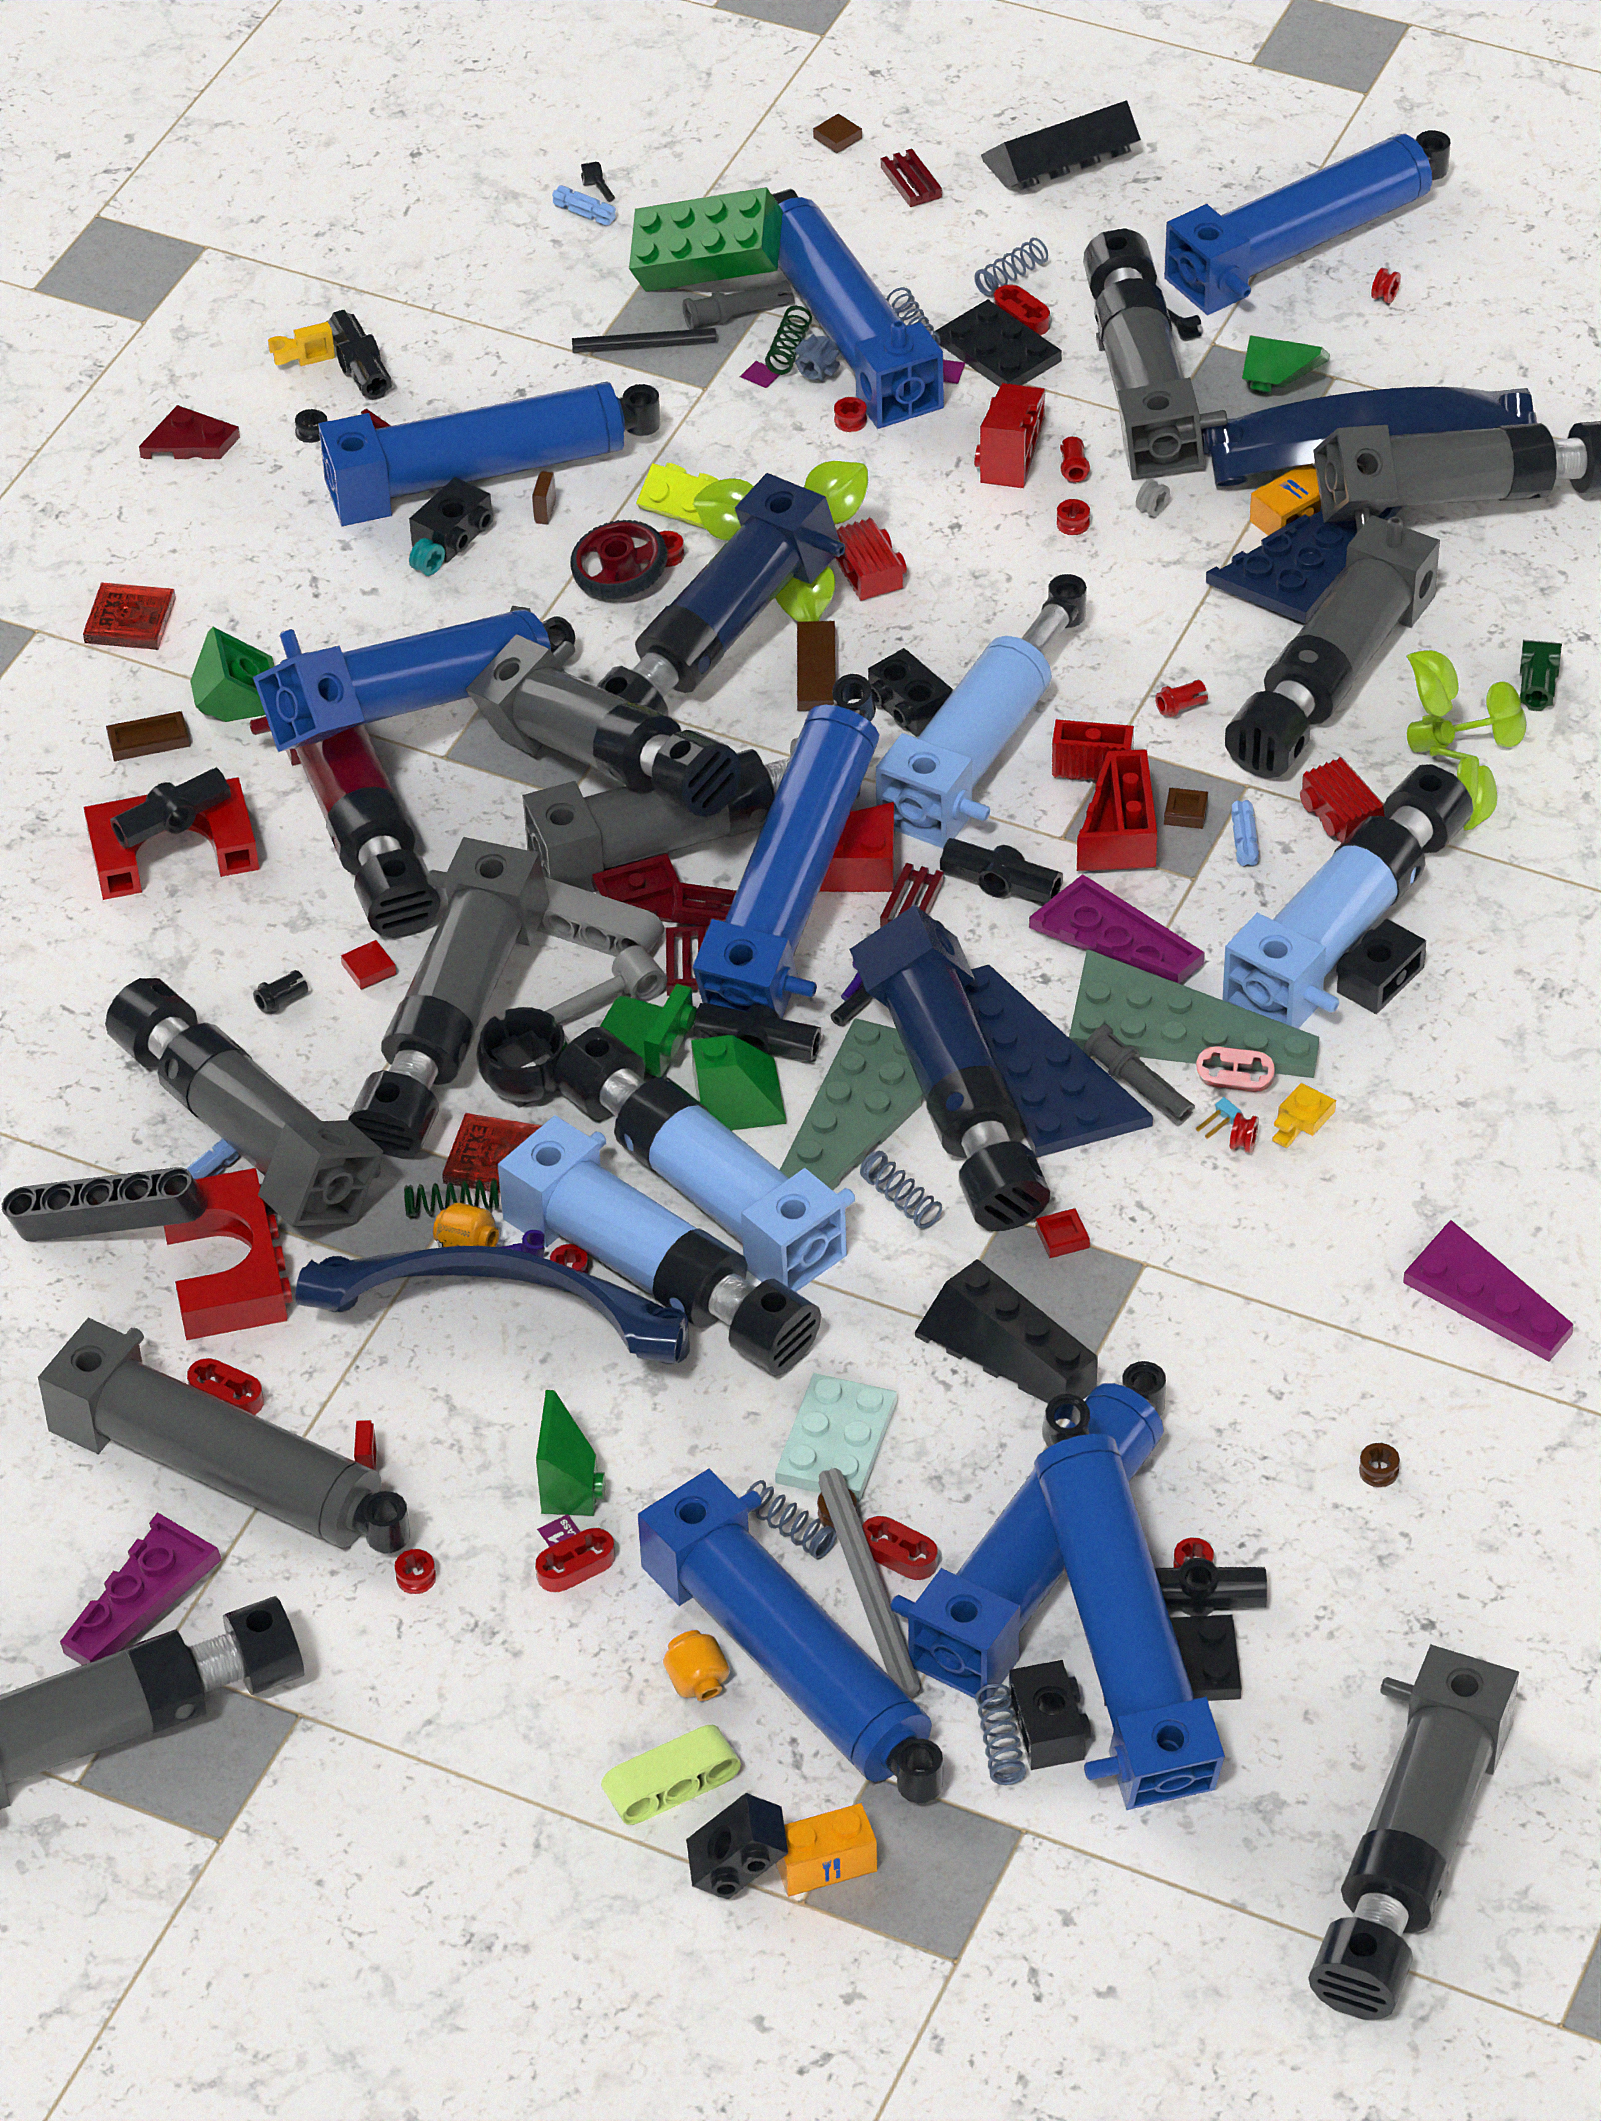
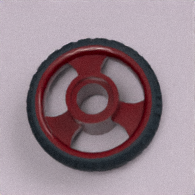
(619, 559)

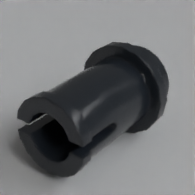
(272, 995)

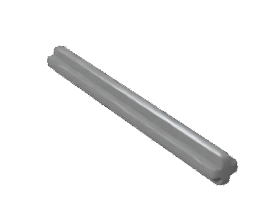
(868, 1581)

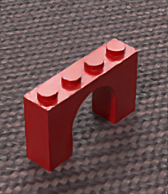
(223, 825)
(250, 1291)

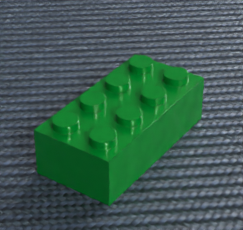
(706, 239)

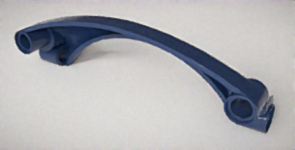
(1289, 432)
(643, 1325)

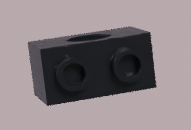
(453, 517)
(1380, 965)
(1046, 1737)
(737, 1846)

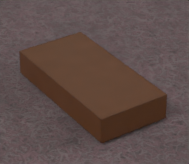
(147, 736)

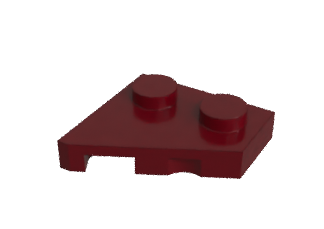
(190, 436)
(640, 884)

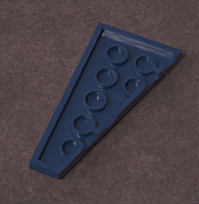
(1292, 566)
(1056, 1087)

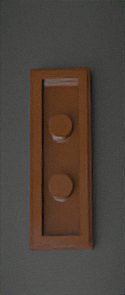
(815, 664)

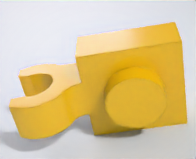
(309, 345)
(1302, 1111)

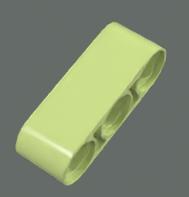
(670, 1774)

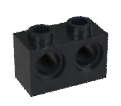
(907, 690)

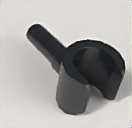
(591, 174)
(1186, 326)

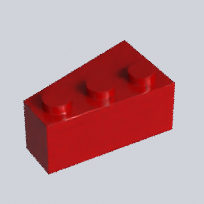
(1010, 435)
(1121, 817)
(864, 853)

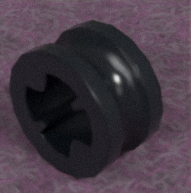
(309, 417)

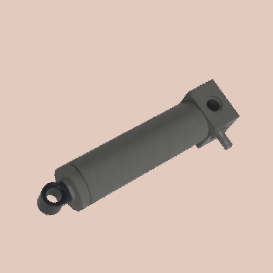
(105, 1393)

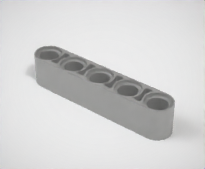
(597, 920)

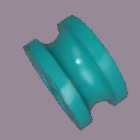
(426, 556)

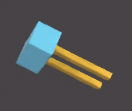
(1226, 1110)

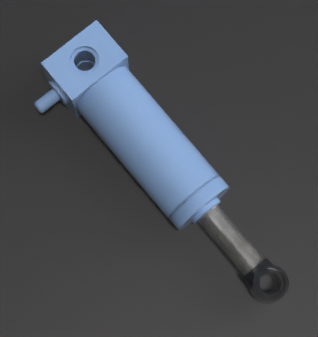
(936, 772)

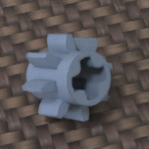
(817, 357)

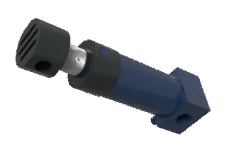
(781, 537)
(921, 979)

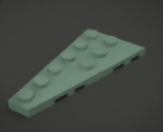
(1180, 1022)
(858, 1104)

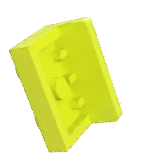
(672, 492)

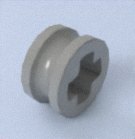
(1152, 497)

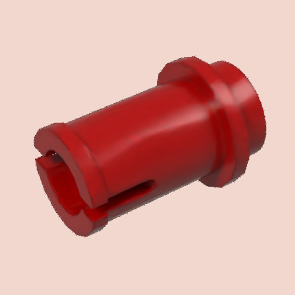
(1074, 464)
(1172, 700)

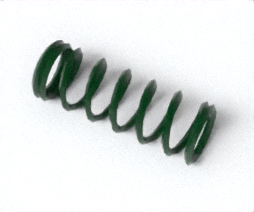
(775, 350)
(412, 1211)

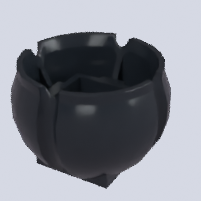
(515, 1041)

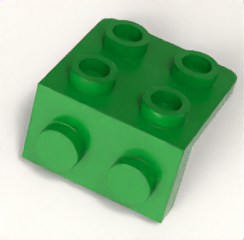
(653, 1029)

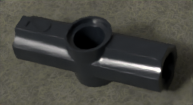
(359, 355)
(170, 808)
(1000, 871)
(760, 1028)
(1202, 1586)

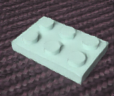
(836, 1428)

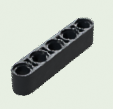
(105, 1204)

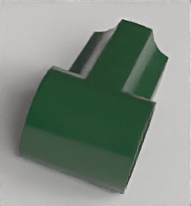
(1539, 669)

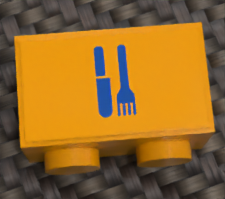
(1285, 499)
(828, 1850)

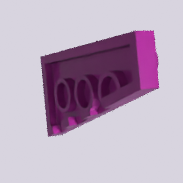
(1108, 925)
(1480, 1287)
(147, 1584)

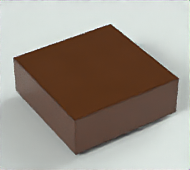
(837, 133)
(544, 497)
(1186, 808)

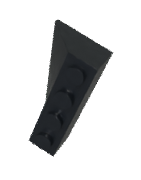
(1062, 146)
(1008, 1335)

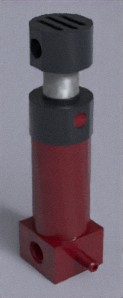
(367, 830)

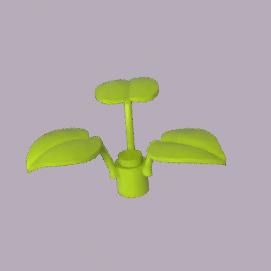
(844, 489)
(1436, 688)

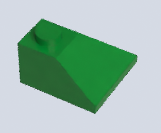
(1279, 362)
(224, 677)
(737, 1082)
(566, 1464)

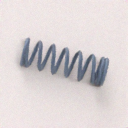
(994, 280)
(911, 300)
(864, 1172)
(823, 1548)
(1009, 1778)

